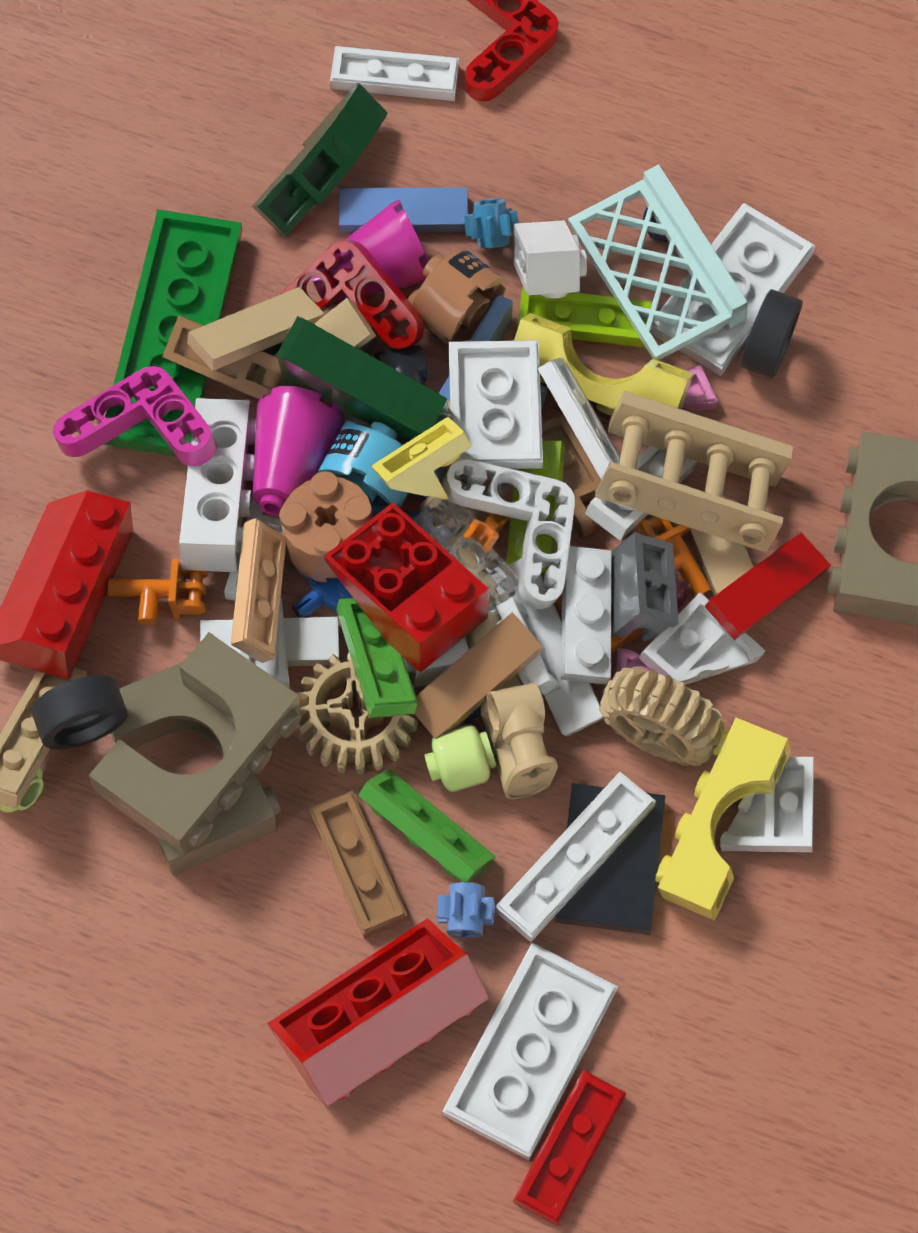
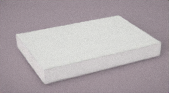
(498, 401)

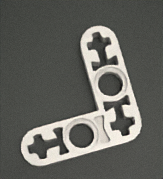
(531, 508)

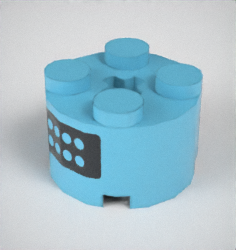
(355, 453)

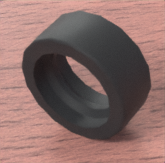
(771, 333)
(79, 712)

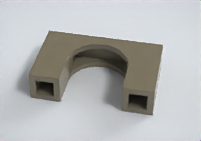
(869, 578)
(166, 706)
(183, 806)

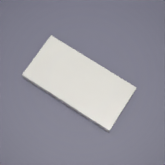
(758, 258)
(530, 1051)

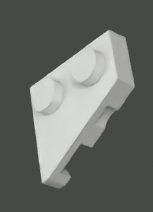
(698, 647)
(777, 819)

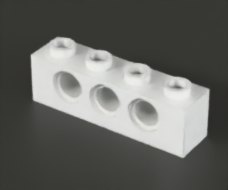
(216, 490)

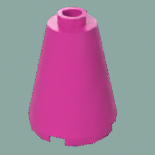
(392, 244)
(290, 443)

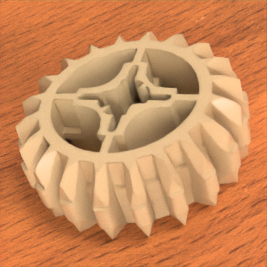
(338, 716)
(661, 716)

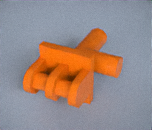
(683, 558)
(174, 589)

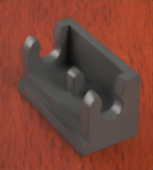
(643, 587)

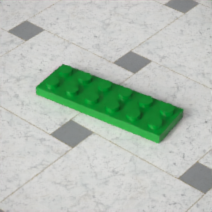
(184, 276)

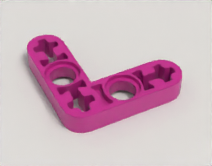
(147, 405)

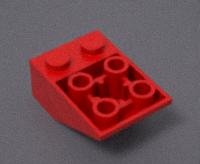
(409, 586)

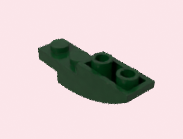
(322, 161)

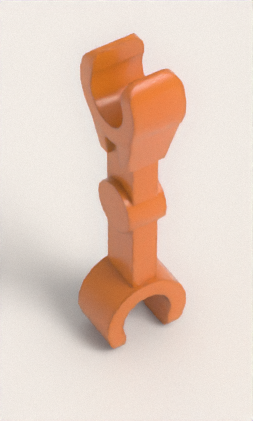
(486, 532)

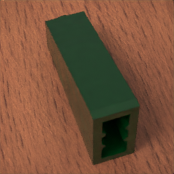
(358, 382)

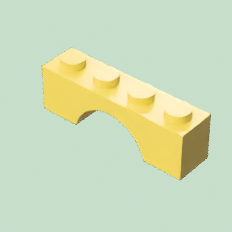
(654, 381)
(746, 765)

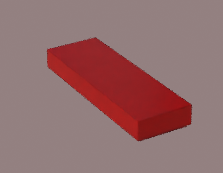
(767, 586)
(569, 1148)

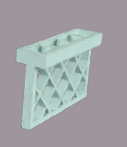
(694, 255)

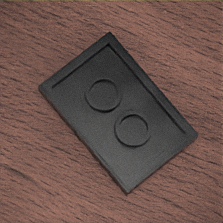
(624, 886)

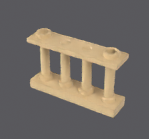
(707, 442)

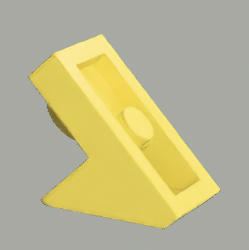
(414, 463)

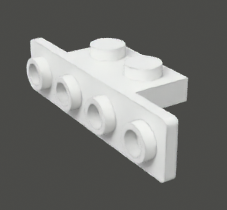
(571, 702)

